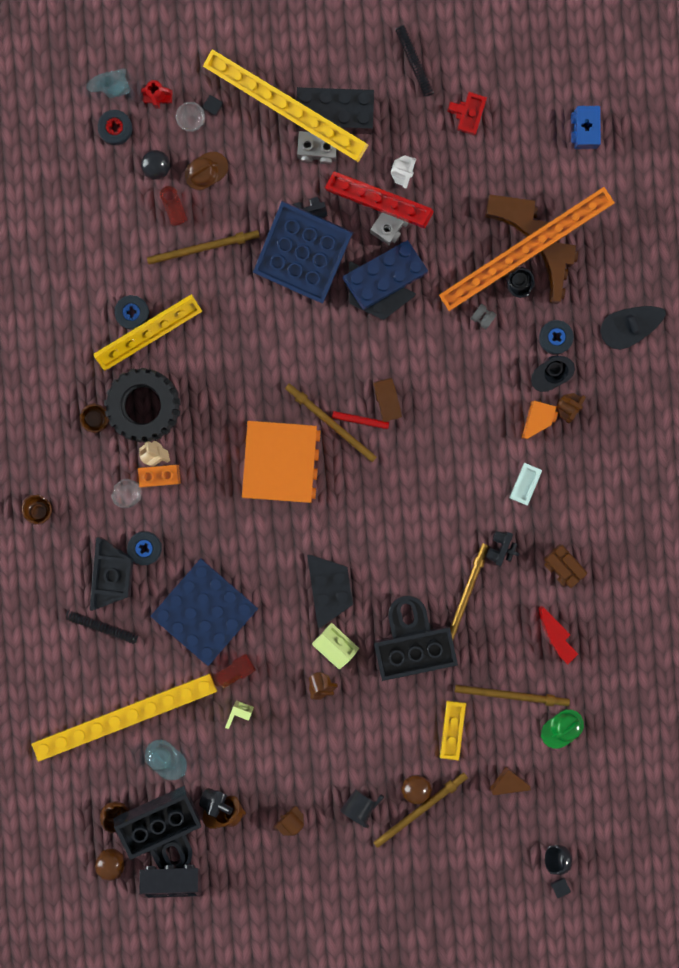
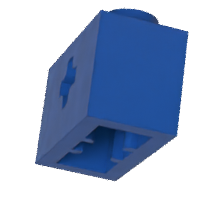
(591, 117)

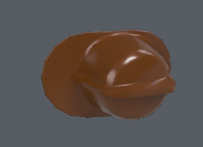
(206, 170)
(224, 819)

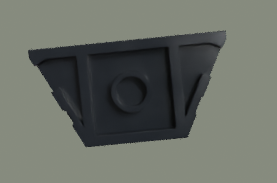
(386, 306)
(110, 575)
(330, 588)

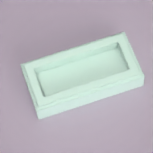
(525, 484)

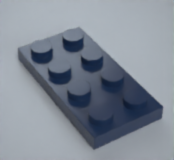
(385, 274)

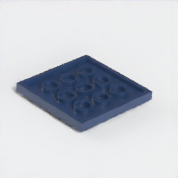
(302, 252)
(204, 612)

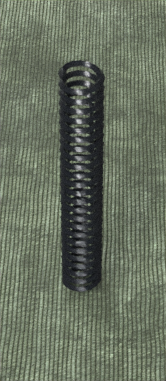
(414, 55)
(114, 634)

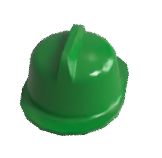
(562, 729)

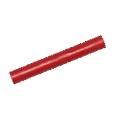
(360, 420)

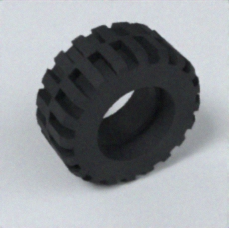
(117, 399)

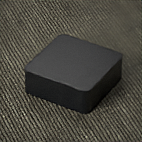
(212, 105)
(560, 887)

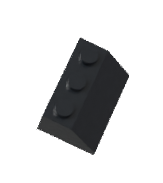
(170, 882)

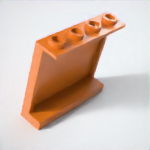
(280, 461)

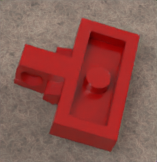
(468, 112)

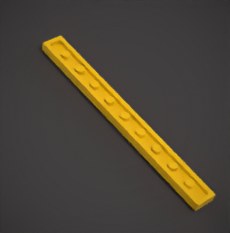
(285, 105)
(124, 717)

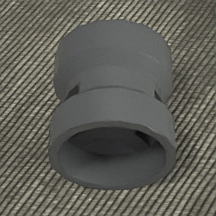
(487, 319)

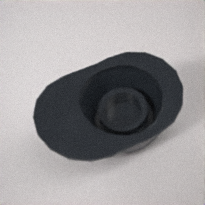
(552, 373)

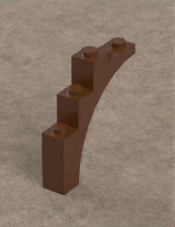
(520, 215)

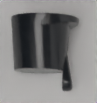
(359, 807)

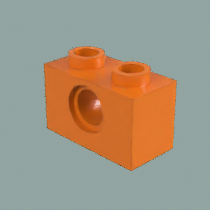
(159, 476)

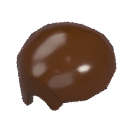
(94, 418)
(36, 509)
(416, 789)
(108, 813)
(110, 864)

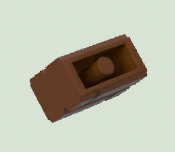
(565, 566)

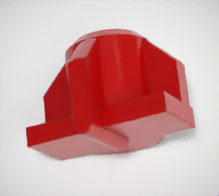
(156, 94)

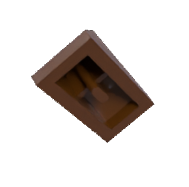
(509, 782)

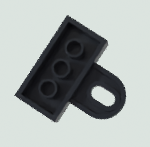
(413, 645)
(158, 826)

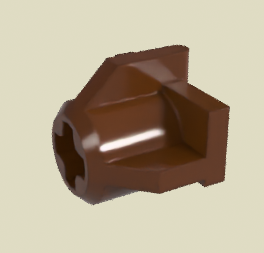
(569, 406)
(321, 686)
(291, 822)

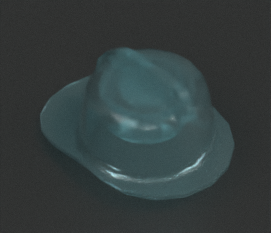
(110, 83)
(165, 760)

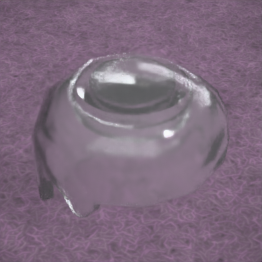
(190, 116)
(126, 493)

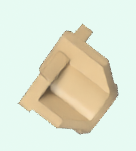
(153, 453)

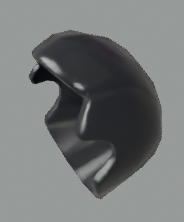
(155, 164)
(520, 282)
(558, 859)

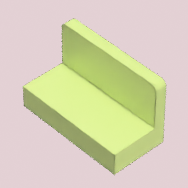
(335, 646)
(241, 710)

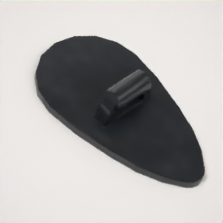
(630, 325)

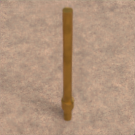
(239, 238)
(302, 398)
(478, 563)
(549, 700)
(450, 787)

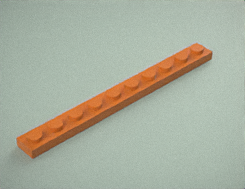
(527, 248)

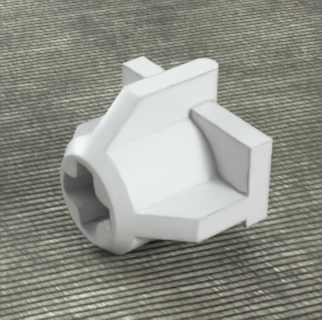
(403, 170)

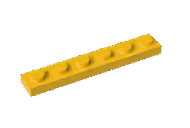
(147, 332)

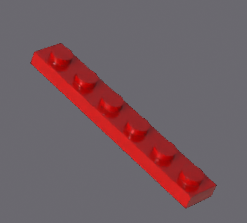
(379, 199)

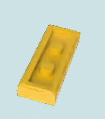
(452, 730)

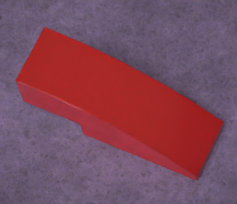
(557, 635)

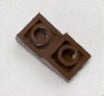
(387, 399)

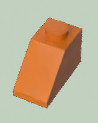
(539, 418)

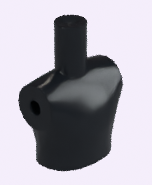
(214, 801)

